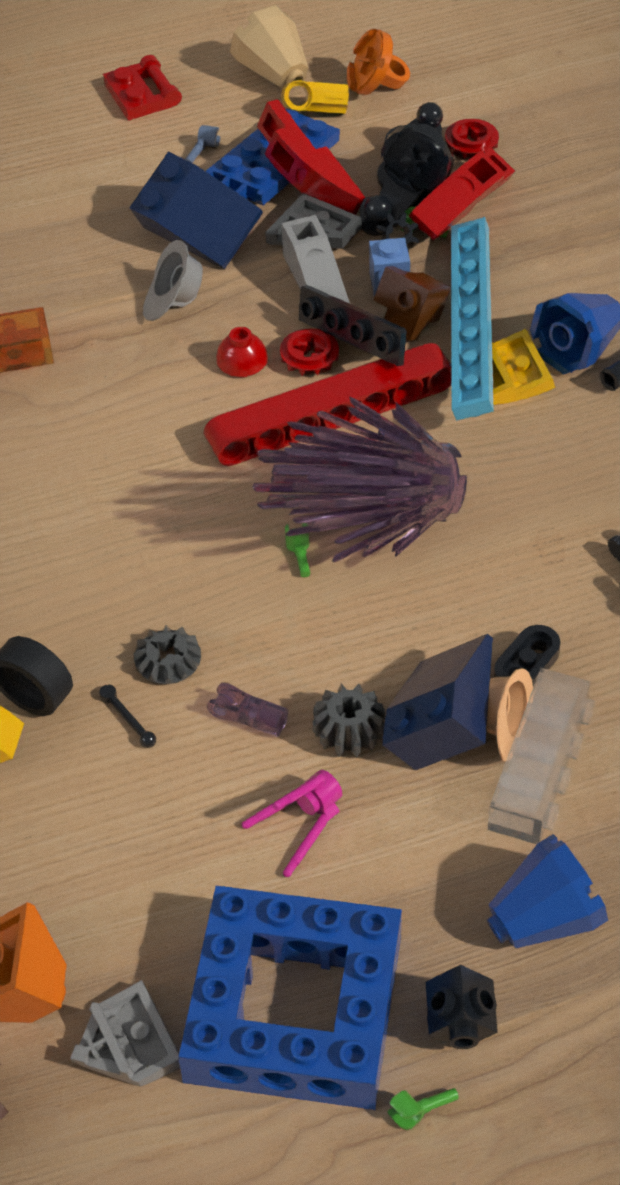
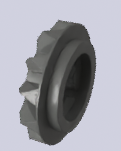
(172, 667)

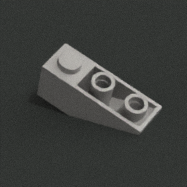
(311, 256)

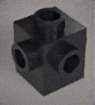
(461, 1007)

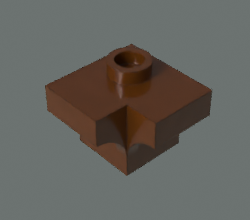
(411, 299)

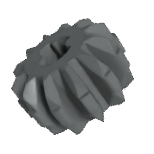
(348, 720)

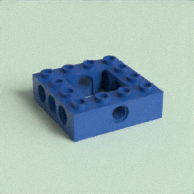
(284, 1060)

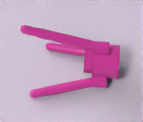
(313, 796)

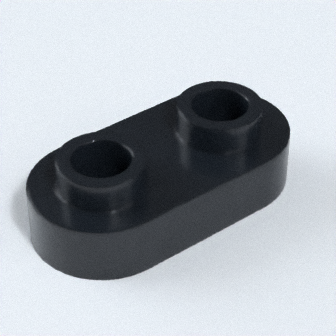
(522, 654)

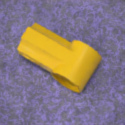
(319, 97)

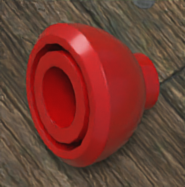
(241, 353)

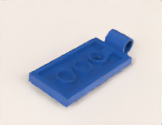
(252, 173)

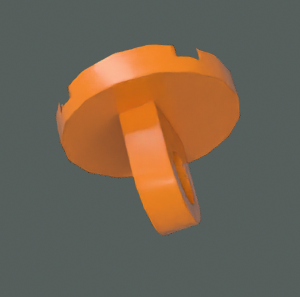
(376, 64)

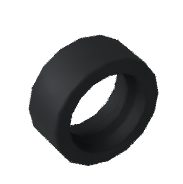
(33, 676)

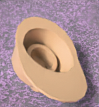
(506, 707)

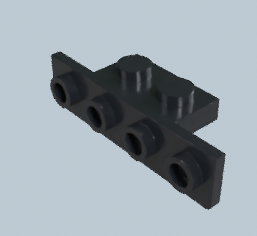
(352, 325)

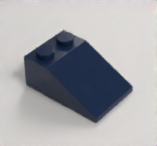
(195, 208)
(441, 706)

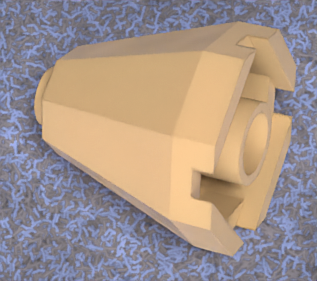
(271, 47)

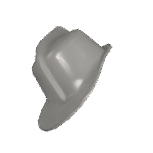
(174, 281)

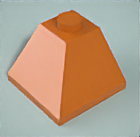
(29, 967)

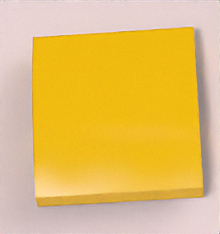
(518, 369)

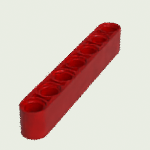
(380, 384)

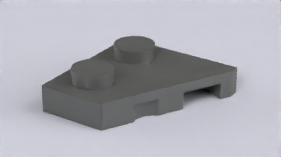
(337, 223)

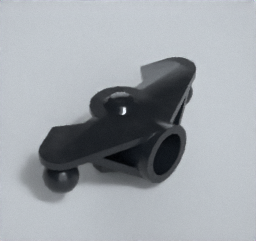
(392, 197)

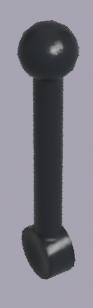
(109, 695)

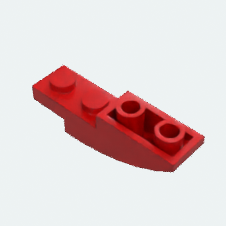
(306, 168)
(461, 192)

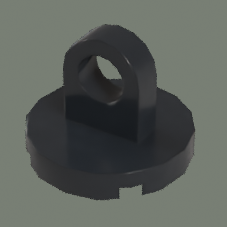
(416, 157)

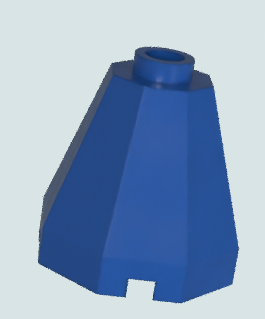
(575, 329)
(546, 898)

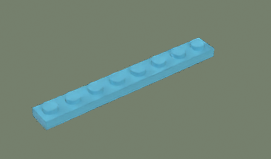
(471, 320)

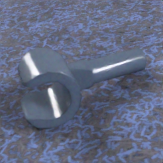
(206, 137)

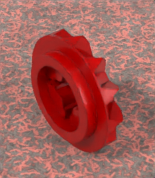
(481, 131)
(300, 342)

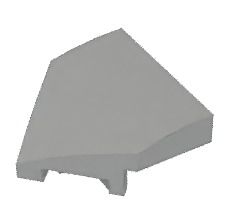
(127, 1039)

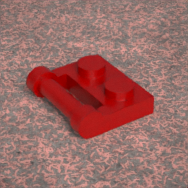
(134, 95)

